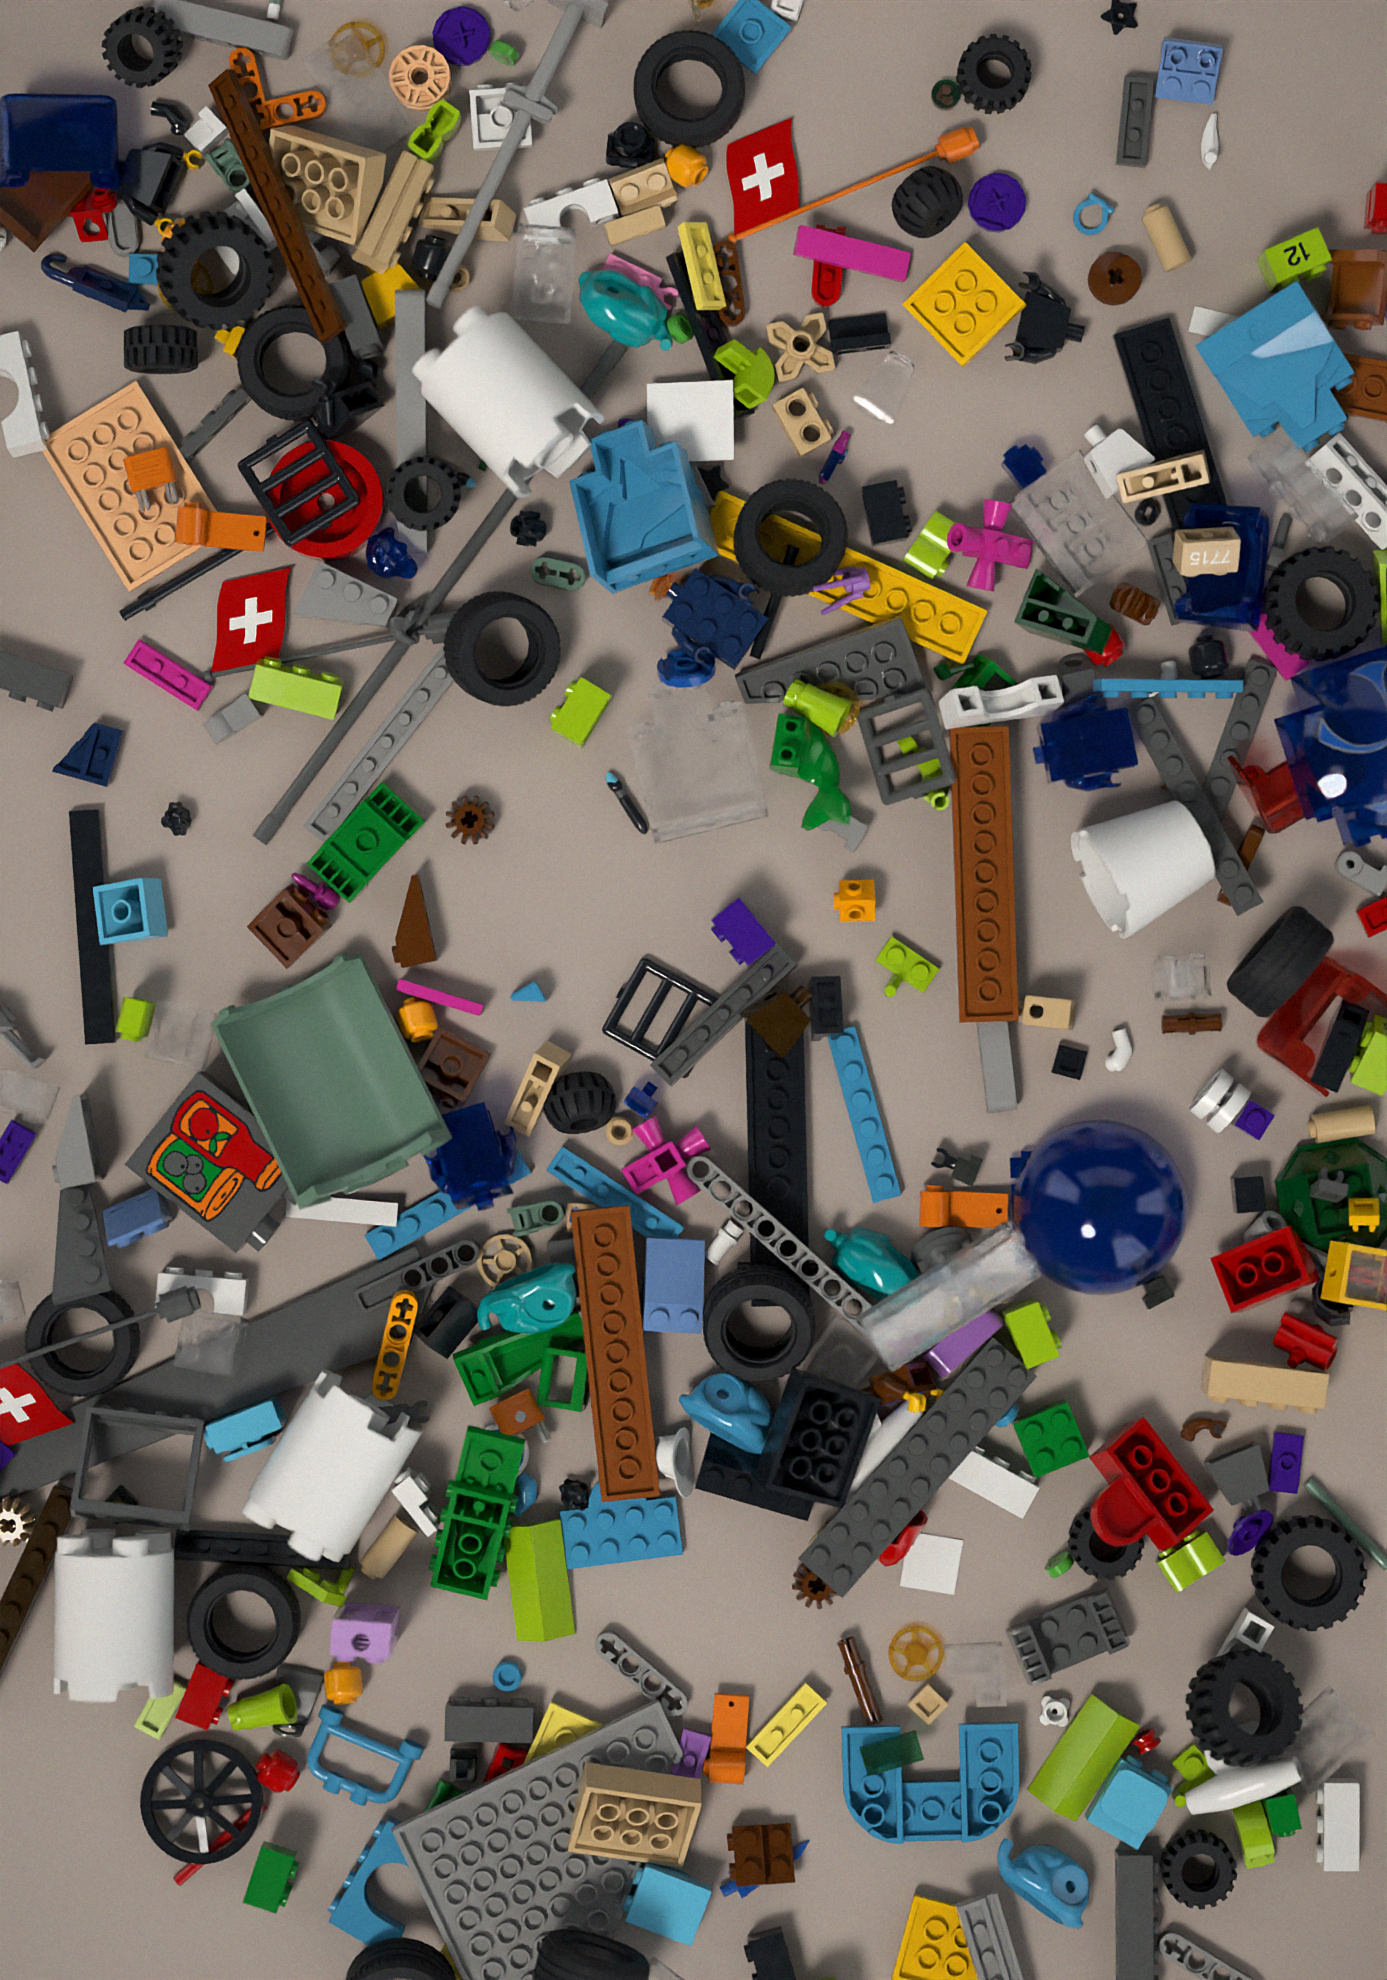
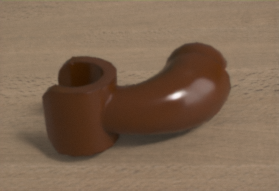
(1197, 1424)

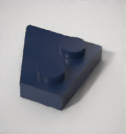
(92, 756)

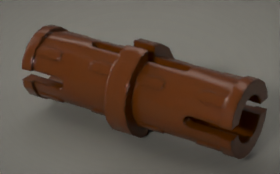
(1191, 1023)

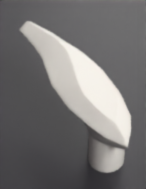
(1210, 143)

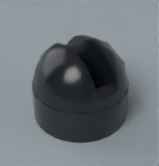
(1139, 512)

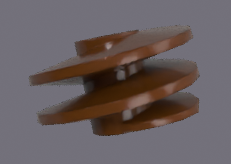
(1099, 278)

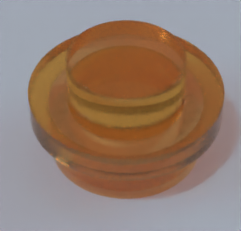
(660, 587)

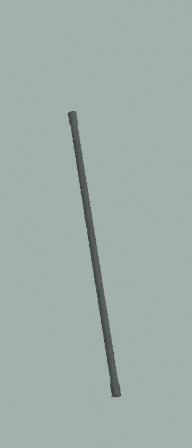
(274, 820)

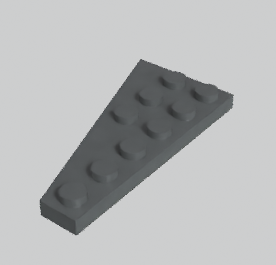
(870, 661)

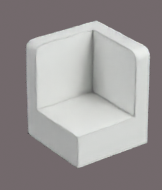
(206, 131)

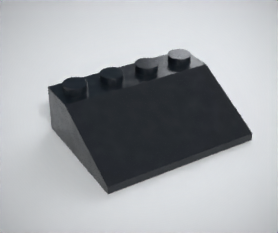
(816, 1439)

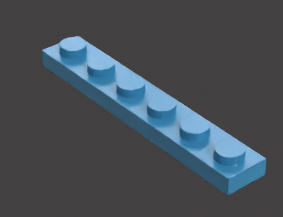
(864, 1116)
(424, 1218)

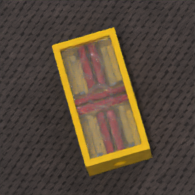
(1356, 1275)

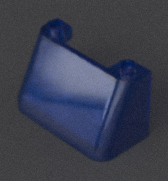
(59, 136)
(1236, 597)

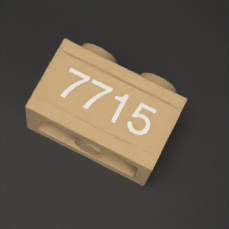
(1206, 551)

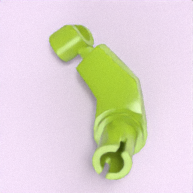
(929, 770)

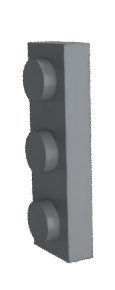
(1134, 121)
(213, 423)
(1169, 579)

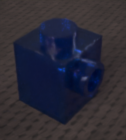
(1023, 465)

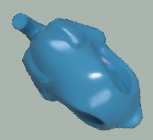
(730, 1411)
(1046, 1881)

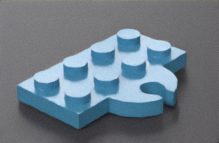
(620, 1531)

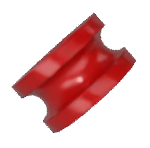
(1146, 1741)

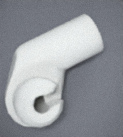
(1122, 1052)

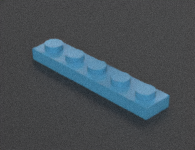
(1168, 688)
(608, 1192)

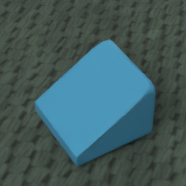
(529, 993)

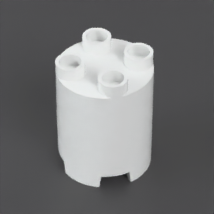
(507, 399)
(330, 1469)
(113, 1614)

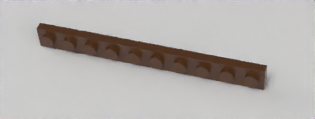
(277, 206)

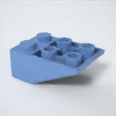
(141, 1213)

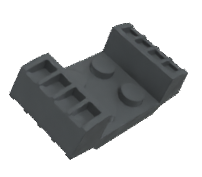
(1067, 1636)

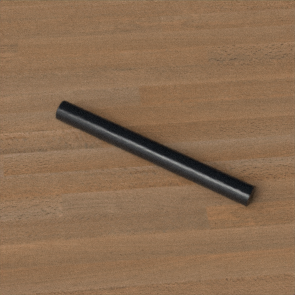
(771, 609)

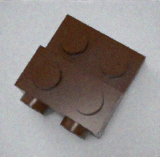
(290, 925)
(452, 1068)
(761, 1854)

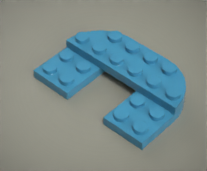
(935, 1808)

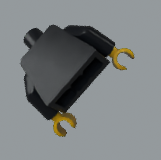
(150, 178)

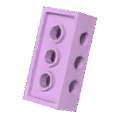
(364, 1632)

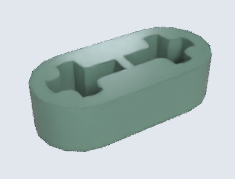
(556, 581)

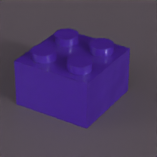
(742, 932)

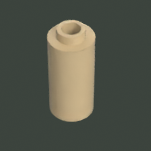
(1166, 237)
(1341, 1124)
(388, 1548)

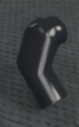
(173, 114)

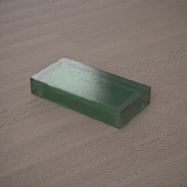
(891, 1753)

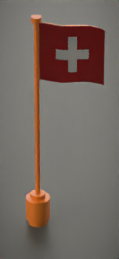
(767, 181)

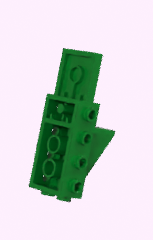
(477, 1514)

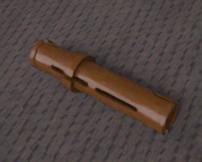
(856, 1669)

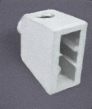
(1113, 456)

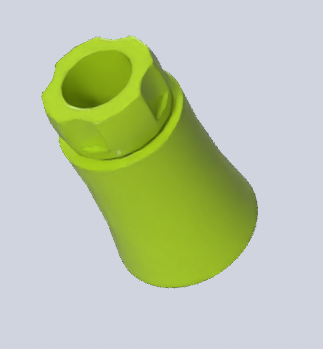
(818, 706)
(264, 1709)

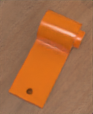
(219, 529)
(961, 1208)
(728, 1739)

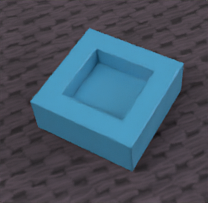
(143, 269)

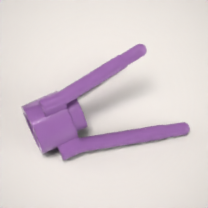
(853, 581)

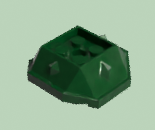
(1316, 1219)

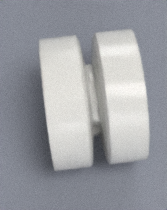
(1220, 1101)

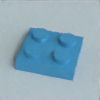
(752, 33)

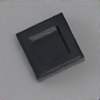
(1069, 1062)

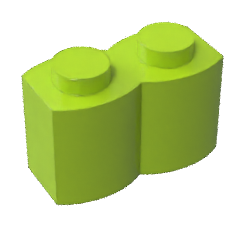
(440, 126)
(931, 547)
(135, 1018)
(1189, 1560)

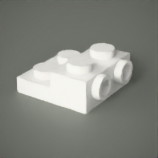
(493, 119)
(412, 1492)

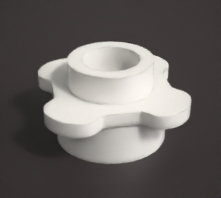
(1060, 1717)

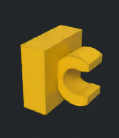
(230, 340)
(1363, 1212)

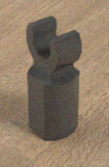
(395, 1411)

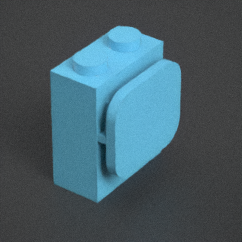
(245, 1429)
(1129, 1801)
(667, 1902)

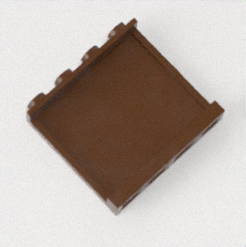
(41, 204)

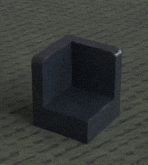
(1248, 1194)

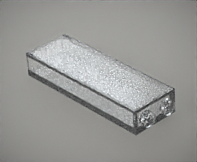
(949, 1296)

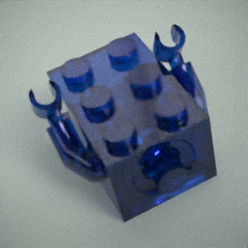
(1085, 745)
(472, 1162)

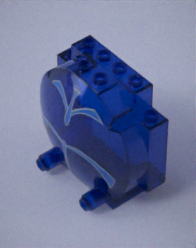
(1341, 744)

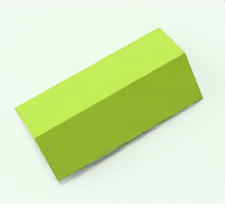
(539, 1581)
(1083, 1758)

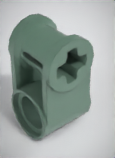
(228, 165)
(533, 1217)

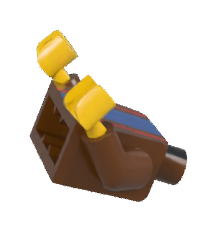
(908, 1383)

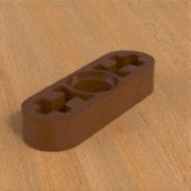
(738, 304)
(1246, 853)

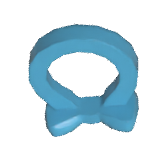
(1106, 209)

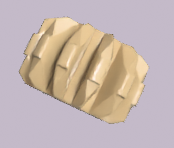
(23, 1526)

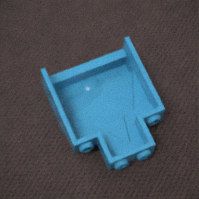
(1281, 368)
(640, 509)

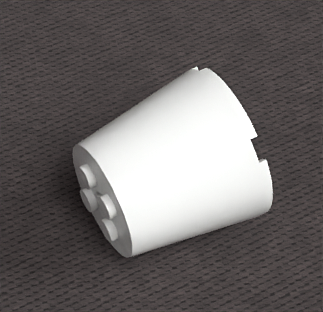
(1142, 864)

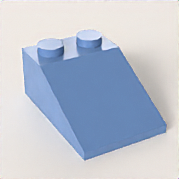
(673, 1285)

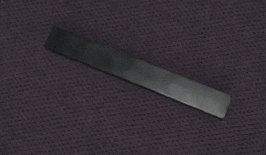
(93, 957)

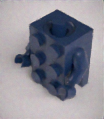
(712, 619)

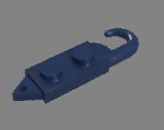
(96, 285)

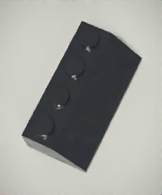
(730, 1474)

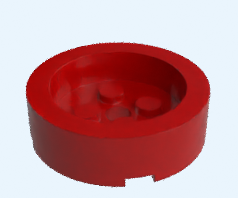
(351, 530)

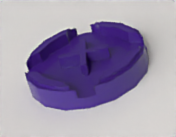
(461, 36)
(996, 202)

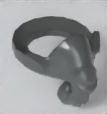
(401, 623)

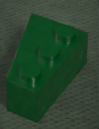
(1060, 617)

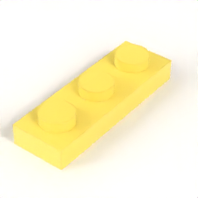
(701, 266)
(786, 1724)

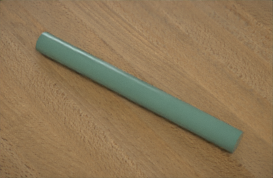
(1344, 1520)

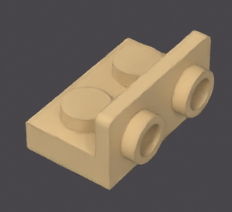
(643, 188)

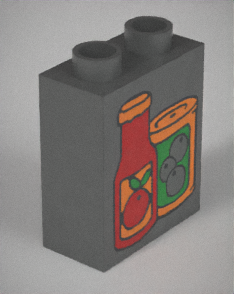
(214, 1164)

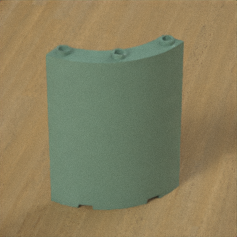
(331, 1082)

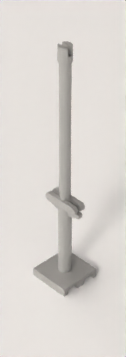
(530, 104)

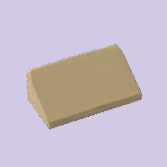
(635, 225)

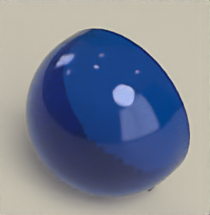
(1099, 1206)

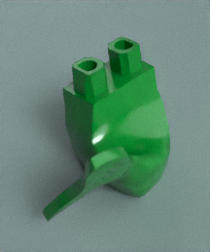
(806, 754)

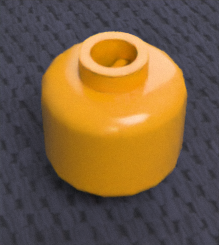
(686, 165)
(417, 1020)
(343, 1683)

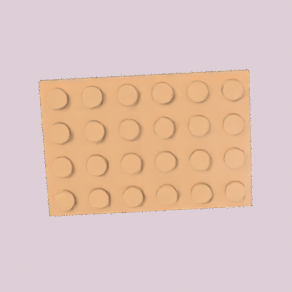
(90, 465)

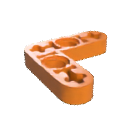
(269, 108)

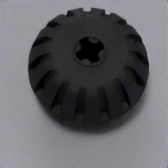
(927, 202)
(580, 1103)

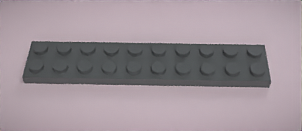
(917, 1467)

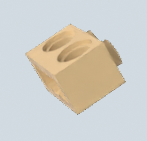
(796, 425)

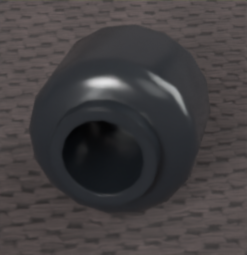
(430, 256)
(1208, 657)

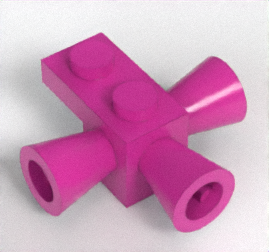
(989, 545)
(665, 1160)

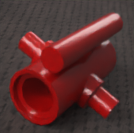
(1305, 1343)

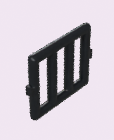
(321, 451)
(625, 995)

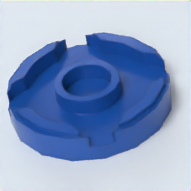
(684, 671)

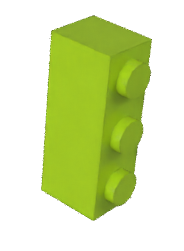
(296, 688)

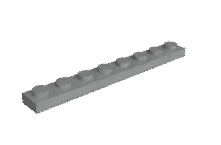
(381, 749)

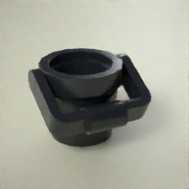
(630, 144)

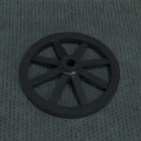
(208, 1797)

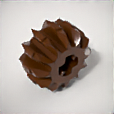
(1134, 603)
(478, 825)
(806, 1588)

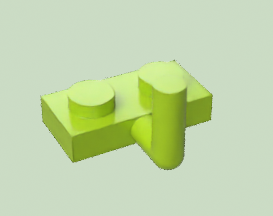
(905, 966)
(322, 1590)
(1194, 1769)

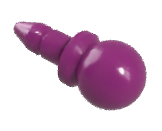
(325, 896)

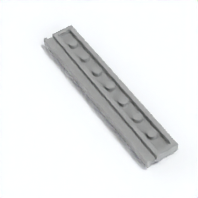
(988, 1938)

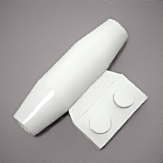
(882, 1441)
(1242, 1785)

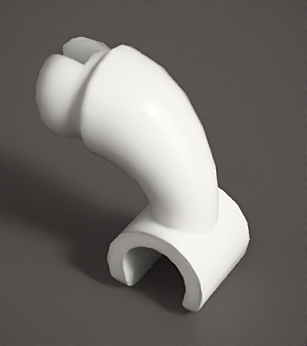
(1169, 672)

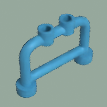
(359, 1791)

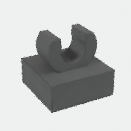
(1327, 1189)

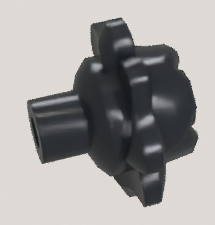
(177, 819)
(574, 1494)

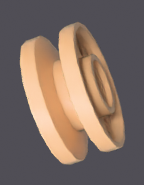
(416, 60)

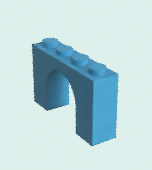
(354, 1909)

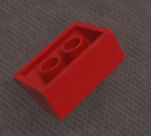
(1264, 1269)

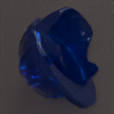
(389, 557)

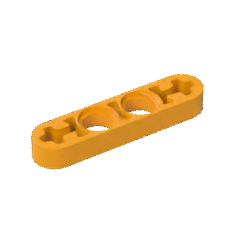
(395, 1345)

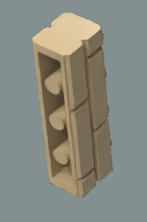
(393, 212)

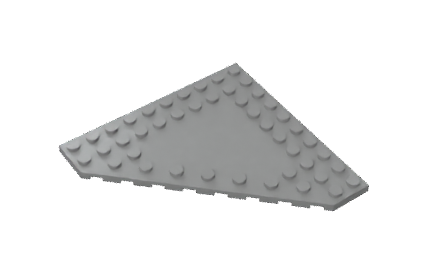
(499, 1856)

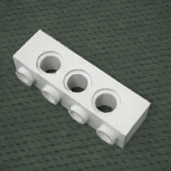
(1356, 484)

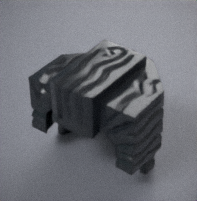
(1328, 1311)

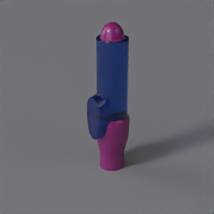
(835, 457)

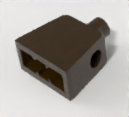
(779, 1017)

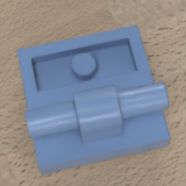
(1188, 70)

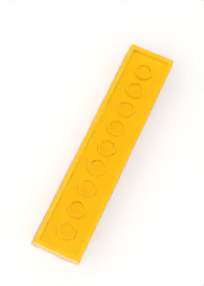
(928, 613)

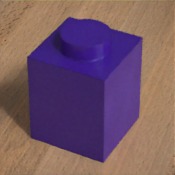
(1252, 1120)

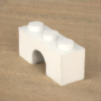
(593, 199)
(228, 1291)

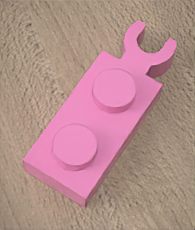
(641, 277)

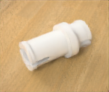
(727, 1237)

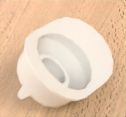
(675, 1460)

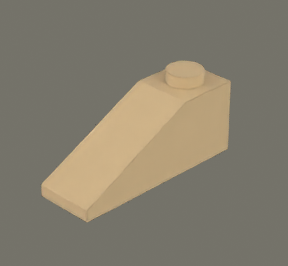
(450, 214)
(1164, 476)
(543, 1071)

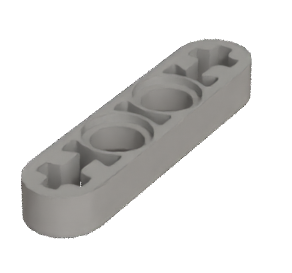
(644, 1670)
(1210, 1963)

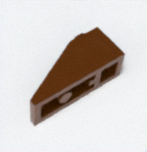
(414, 934)

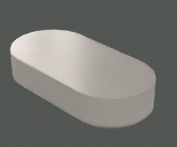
(122, 230)

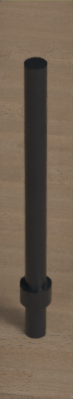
(147, 600)

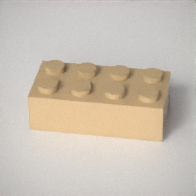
(1264, 1382)

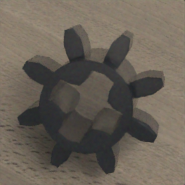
(528, 528)

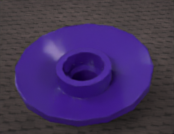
(1249, 1532)

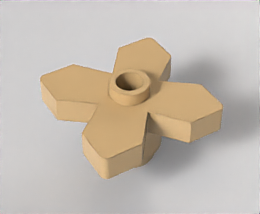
(786, 339)

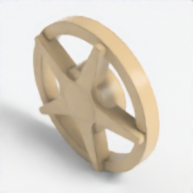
(504, 1260)

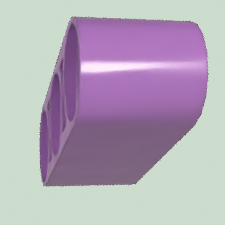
(962, 1343)

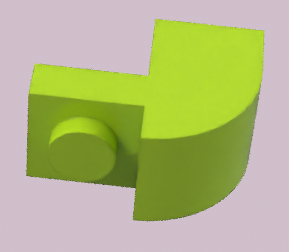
(752, 372)
(1254, 1835)

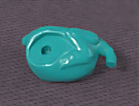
(624, 308)
(870, 1262)
(531, 1300)

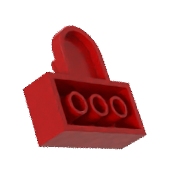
(1145, 1490)

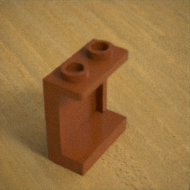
(1357, 289)

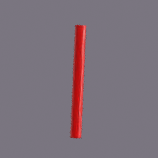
(218, 1844)

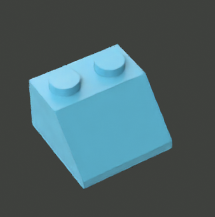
(130, 911)

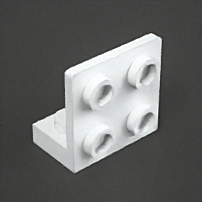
(251, 215)

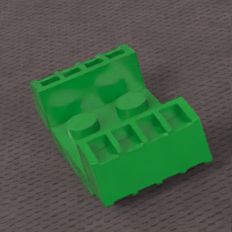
(365, 842)

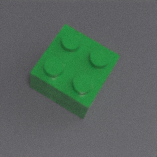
(1050, 1438)

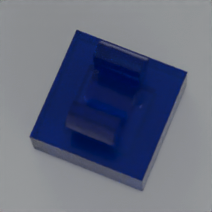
(641, 1101)

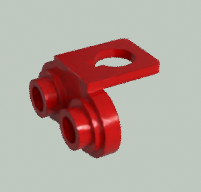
(92, 207)

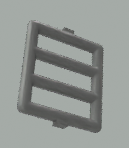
(938, 751)

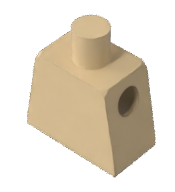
(1056, 1012)

